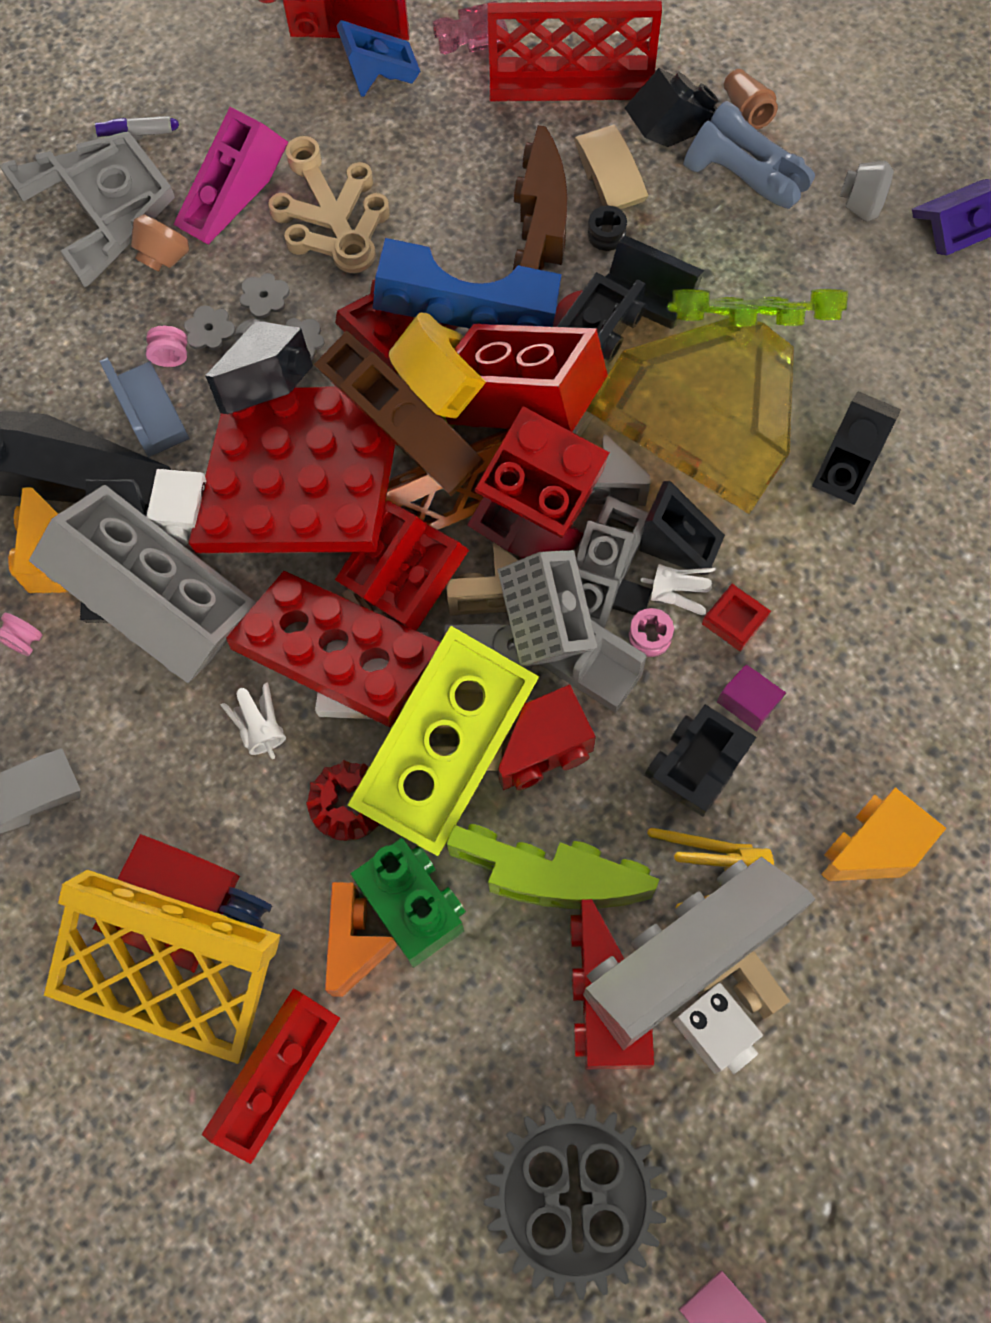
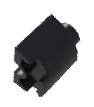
(702, 760)

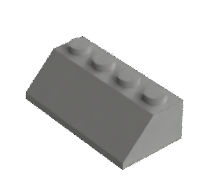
(141, 581)
(694, 949)

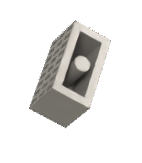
(547, 607)

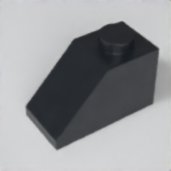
(259, 367)

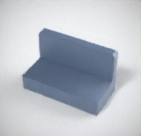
(147, 407)

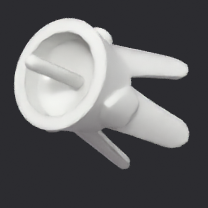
(670, 580)
(257, 731)

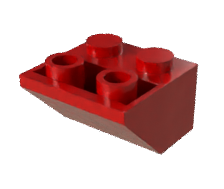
(543, 472)

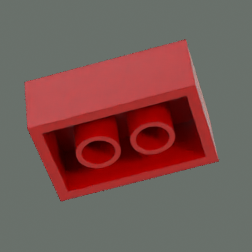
(531, 367)

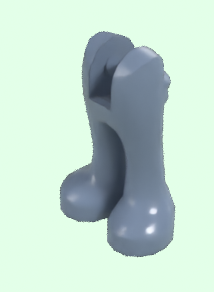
(774, 174)

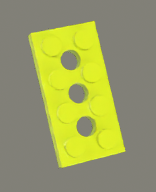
(408, 748)

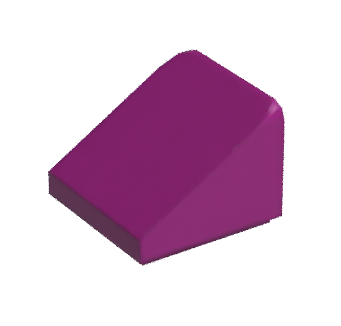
(750, 697)

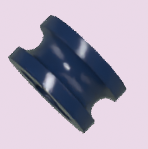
(245, 907)

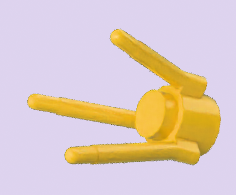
(733, 851)

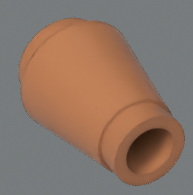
(751, 98)

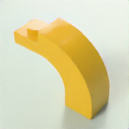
(433, 368)

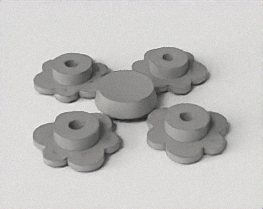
(262, 297)

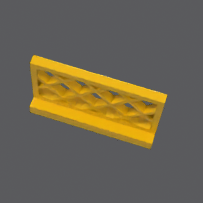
(160, 921)

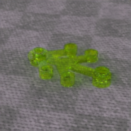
(692, 304)

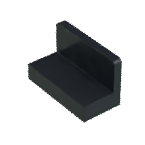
(660, 274)

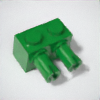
(409, 901)

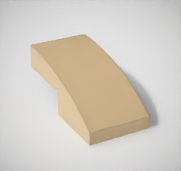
(611, 167)

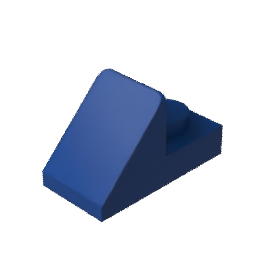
(376, 54)

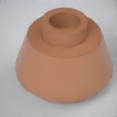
(157, 243)

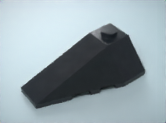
(60, 457)

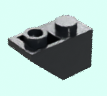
(671, 108)
(856, 447)

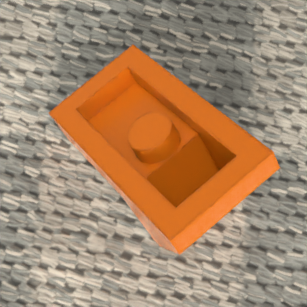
(351, 955)

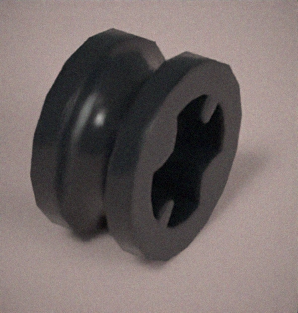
(606, 216)

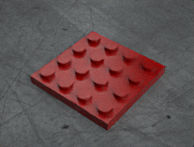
(295, 478)

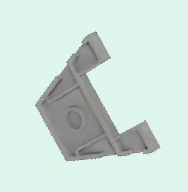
(112, 185)

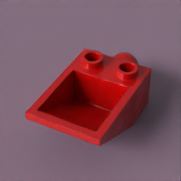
(321, 17)

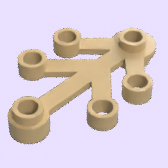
(304, 160)

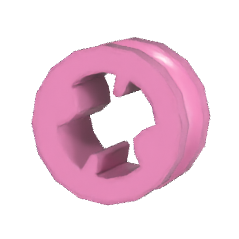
(166, 346)
(663, 625)
(18, 634)

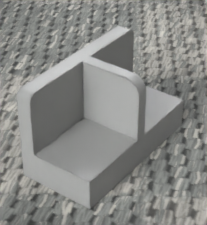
(604, 672)

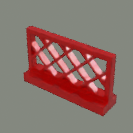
(572, 74)

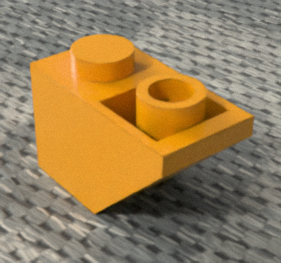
(30, 523)
(888, 843)

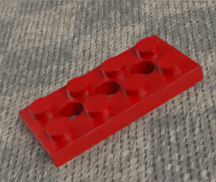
(338, 672)

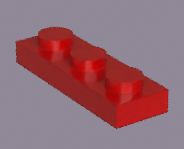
(271, 1077)

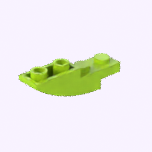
(572, 876)

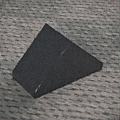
(680, 531)

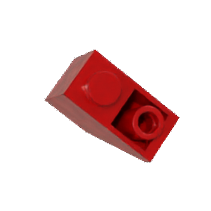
(546, 736)

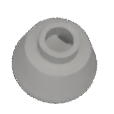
(867, 189)

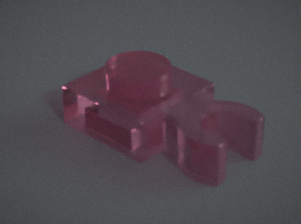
(468, 29)

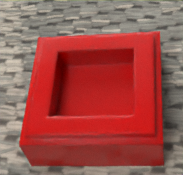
(736, 617)

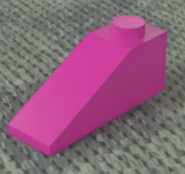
(230, 175)

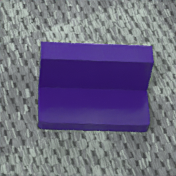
(959, 217)

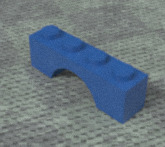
(413, 283)

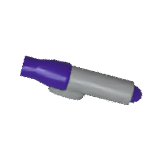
(137, 126)

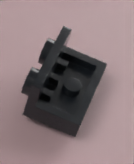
(608, 309)

